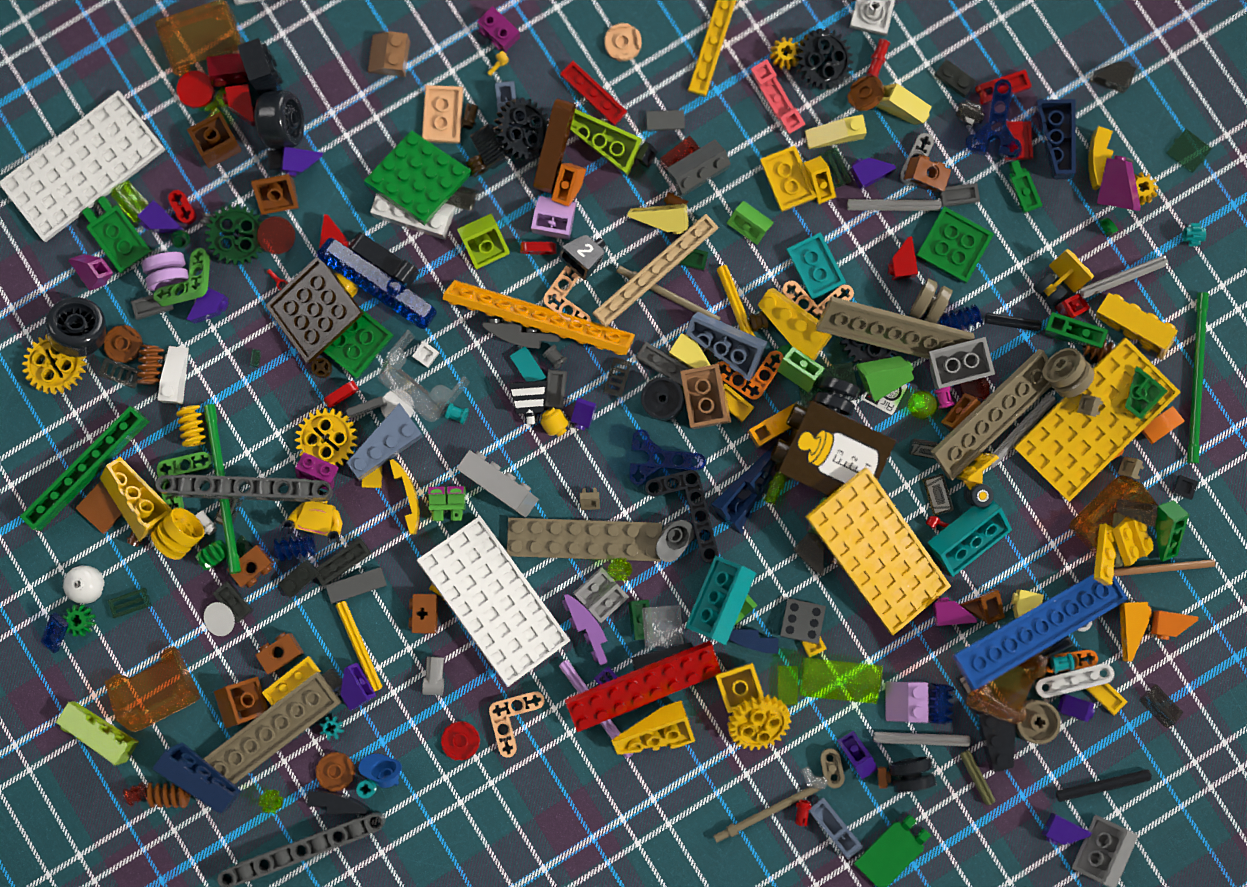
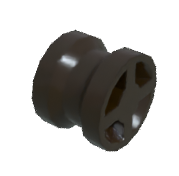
(477, 166)
(758, 321)
(321, 364)

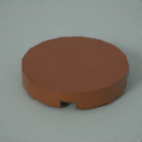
(866, 93)
(123, 344)
(335, 771)

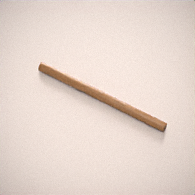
(1164, 567)

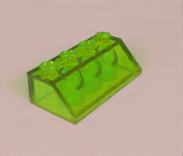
(840, 680)

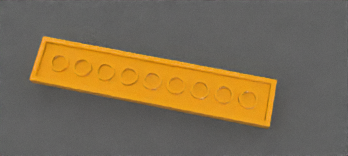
(539, 317)

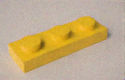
(1105, 555)
(290, 680)

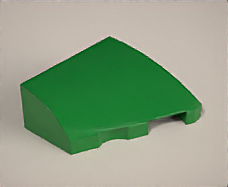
(1143, 394)

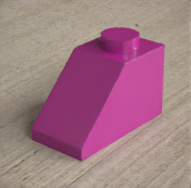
(950, 613)

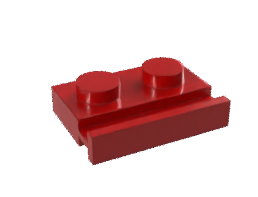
(1022, 132)

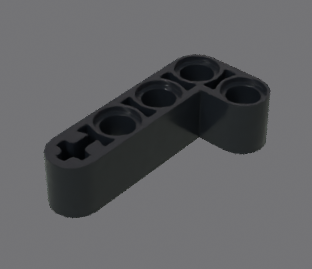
(384, 260)

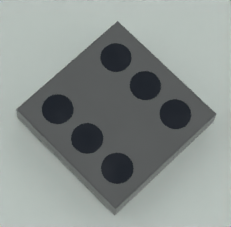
(803, 621)

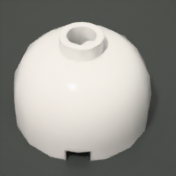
(90, 581)

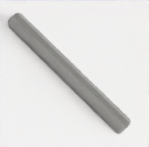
(894, 205)
(1123, 276)
(1029, 421)
(921, 739)

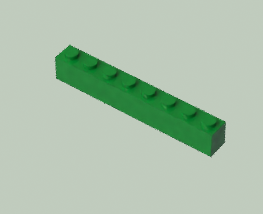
(84, 468)

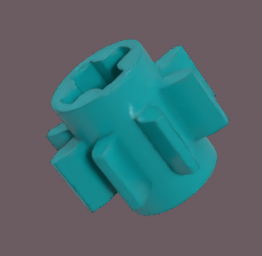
(1194, 234)
(331, 733)

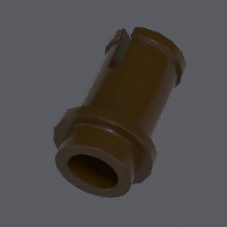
(470, 115)

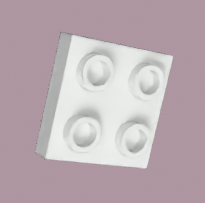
(872, 16)

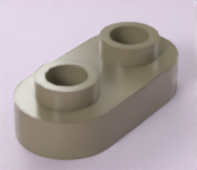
(832, 767)

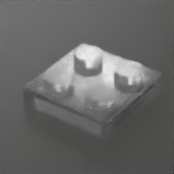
(662, 626)

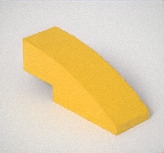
(1098, 155)

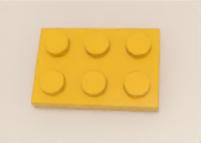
(788, 178)

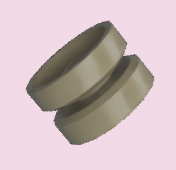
(928, 301)
(1068, 372)
(1046, 727)

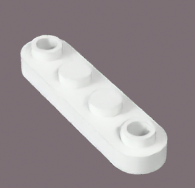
(1075, 680)

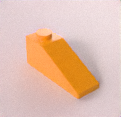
(1133, 622)

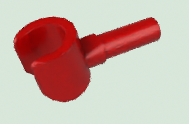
(277, 279)
(932, 521)

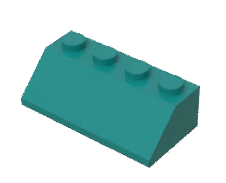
(969, 537)
(720, 600)

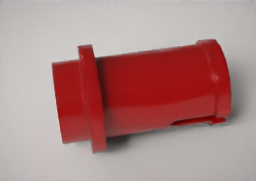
(803, 808)

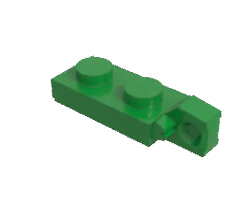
(1024, 188)

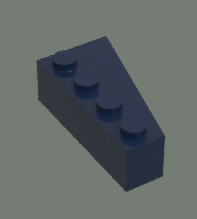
(1058, 131)
(197, 777)

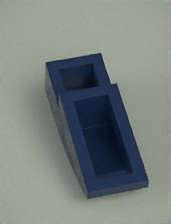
(751, 640)

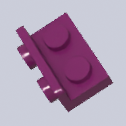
(316, 469)

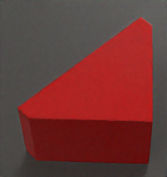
(1073, 306)

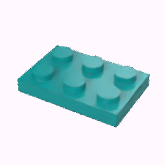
(816, 266)

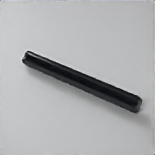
(1103, 785)

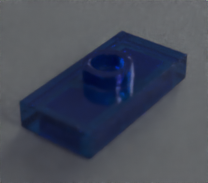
(54, 632)

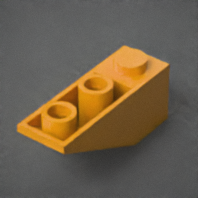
(770, 427)

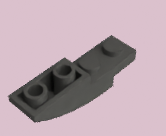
(514, 333)

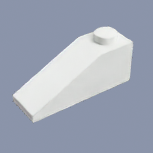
(173, 376)

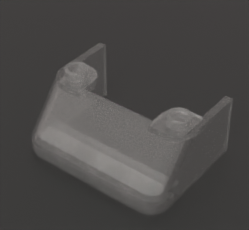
(426, 404)

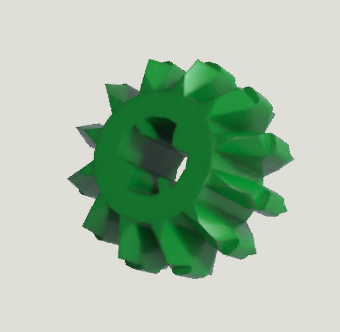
(212, 555)
(84, 615)

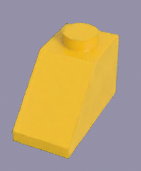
(820, 178)

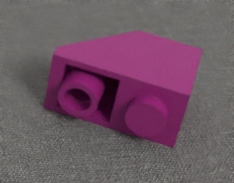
(91, 270)

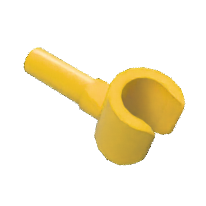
(502, 60)

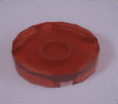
(276, 235)

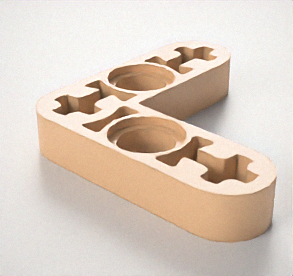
(561, 294)
(820, 308)
(505, 718)

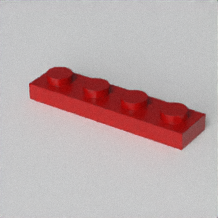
(593, 93)

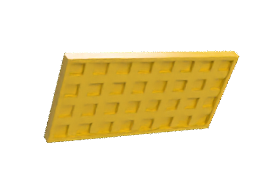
(1074, 446)
(878, 551)

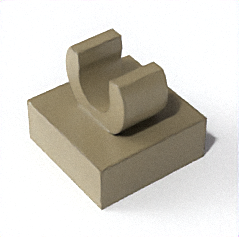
(1089, 405)
(1130, 467)
(589, 500)

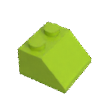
(483, 241)

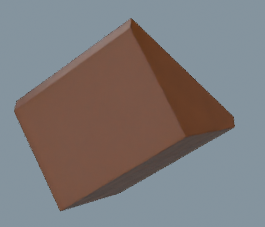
(275, 194)

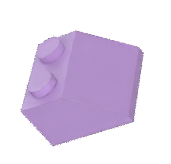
(906, 701)

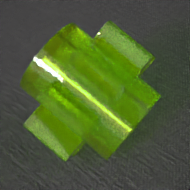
(620, 569)
(270, 801)

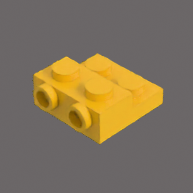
(1132, 540)

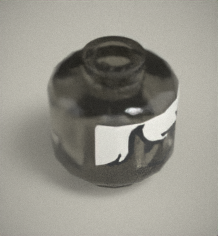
(970, 113)

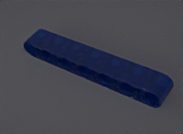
(376, 283)

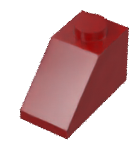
(240, 102)
(330, 230)
(904, 263)

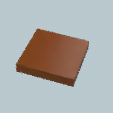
(100, 508)

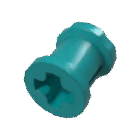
(456, 413)
(1066, 663)
(361, 792)

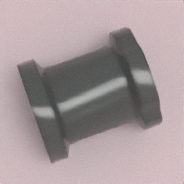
(554, 357)

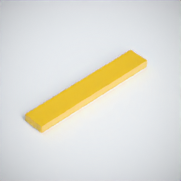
(711, 47)

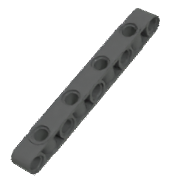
(230, 488)
(289, 854)

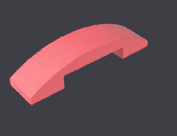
(776, 97)

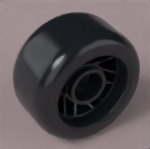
(279, 119)
(76, 327)

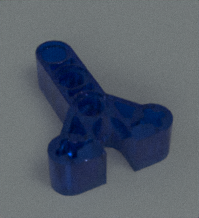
(986, 133)
(651, 467)

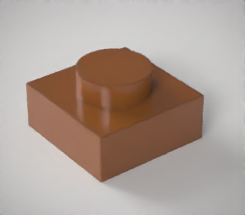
(884, 777)

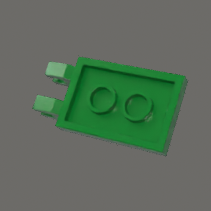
(116, 235)
(891, 852)

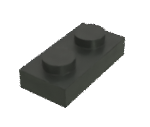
(955, 78)
(298, 578)
(232, 598)

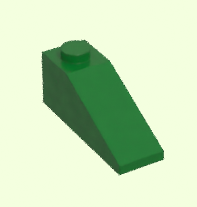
(1075, 331)
(1170, 529)

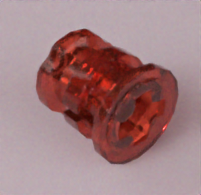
(135, 793)

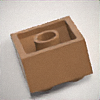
(389, 54)

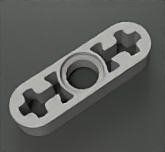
(918, 143)

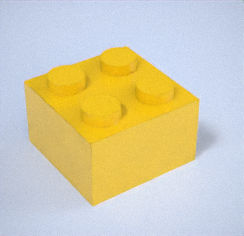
(738, 685)

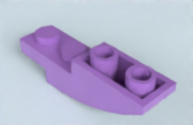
(582, 620)

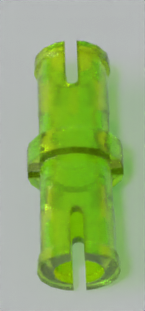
(776, 486)

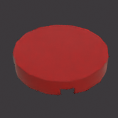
(195, 89)
(460, 740)

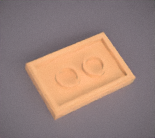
(442, 114)

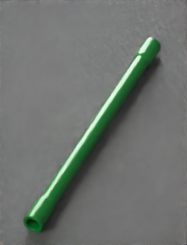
(1193, 447)
(232, 555)

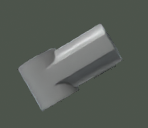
(434, 682)

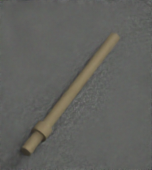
(670, 295)
(733, 830)

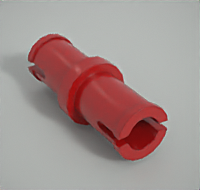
(878, 58)

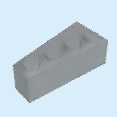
(497, 483)

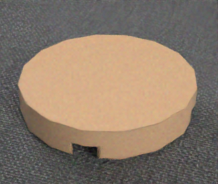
(622, 42)

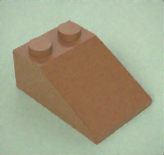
(705, 396)

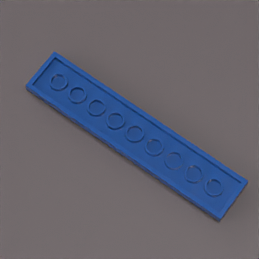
(1037, 630)

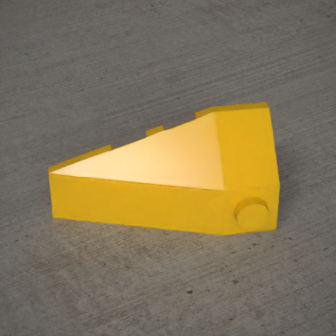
(662, 728)

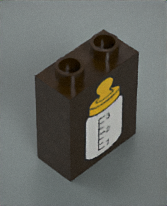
(828, 448)

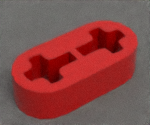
(178, 209)
(538, 248)
(341, 394)

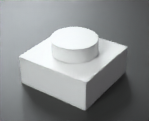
(425, 354)

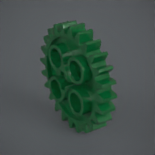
(235, 252)

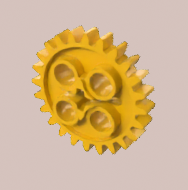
(39, 372)
(338, 426)
(759, 722)

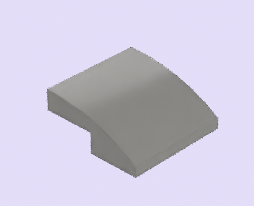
(601, 595)

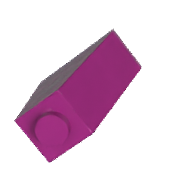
(1119, 185)

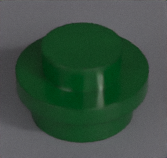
(180, 238)

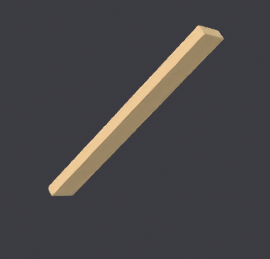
(655, 270)

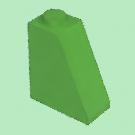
(884, 375)

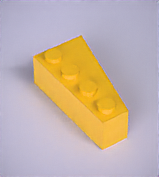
(794, 323)

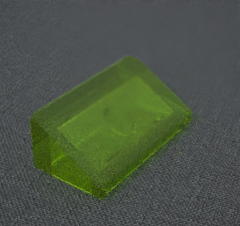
(129, 199)

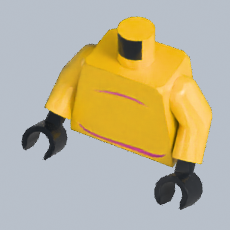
(316, 518)

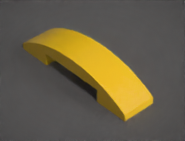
(411, 519)

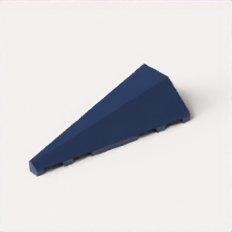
(738, 500)

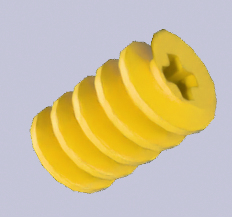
(190, 426)

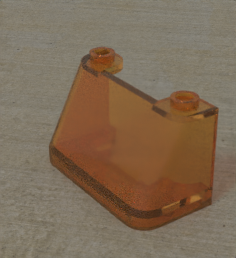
(198, 34)
(1103, 507)
(153, 692)
(1007, 693)

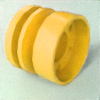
(177, 533)

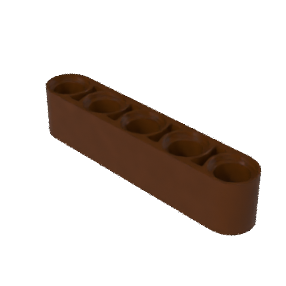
(554, 145)

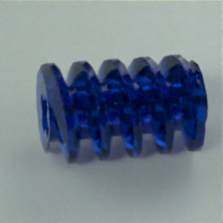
(962, 318)
(294, 547)
(941, 703)

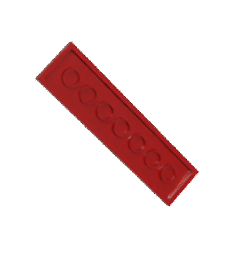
(643, 686)

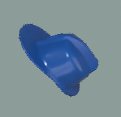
(381, 770)

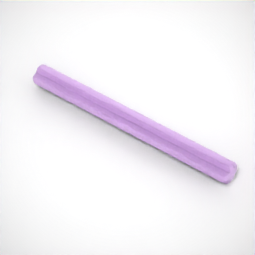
(580, 686)

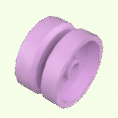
(164, 270)

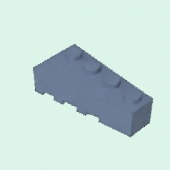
(727, 343)
(386, 442)

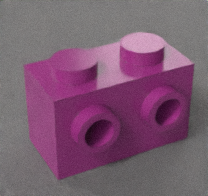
(498, 29)

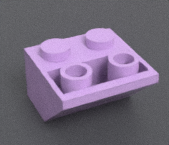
(553, 218)

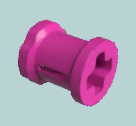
(944, 397)

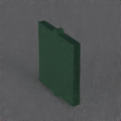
(1189, 150)

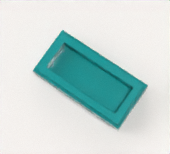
(527, 365)

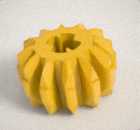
(778, 51)
(1148, 187)

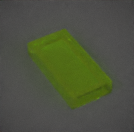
(788, 684)

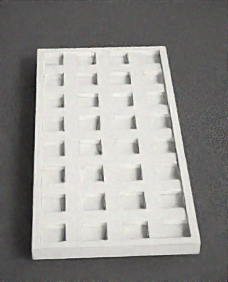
(81, 166)
(493, 601)

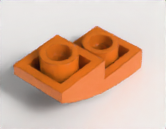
(1162, 425)

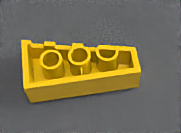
(1137, 324)
(134, 498)

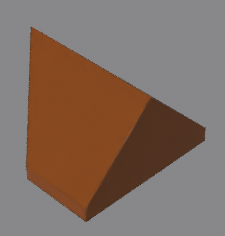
(986, 606)

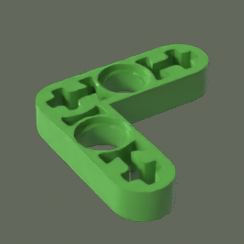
(168, 294)
(176, 470)

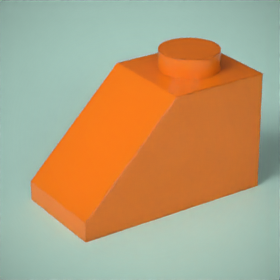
(568, 183)
(1170, 624)

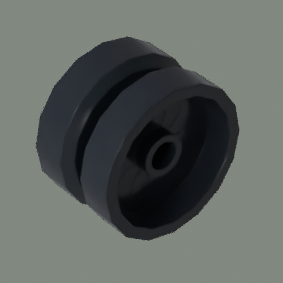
(659, 388)
(836, 395)
(912, 774)

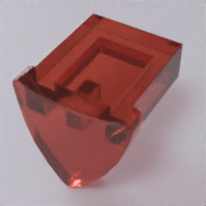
(977, 388)

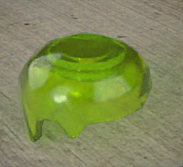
(922, 405)

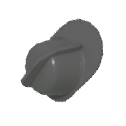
(674, 540)

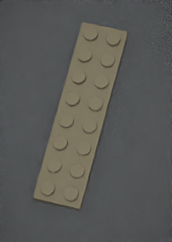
(887, 328)
(992, 416)
(583, 539)
(274, 729)

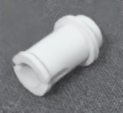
(209, 526)

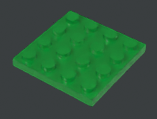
(417, 177)

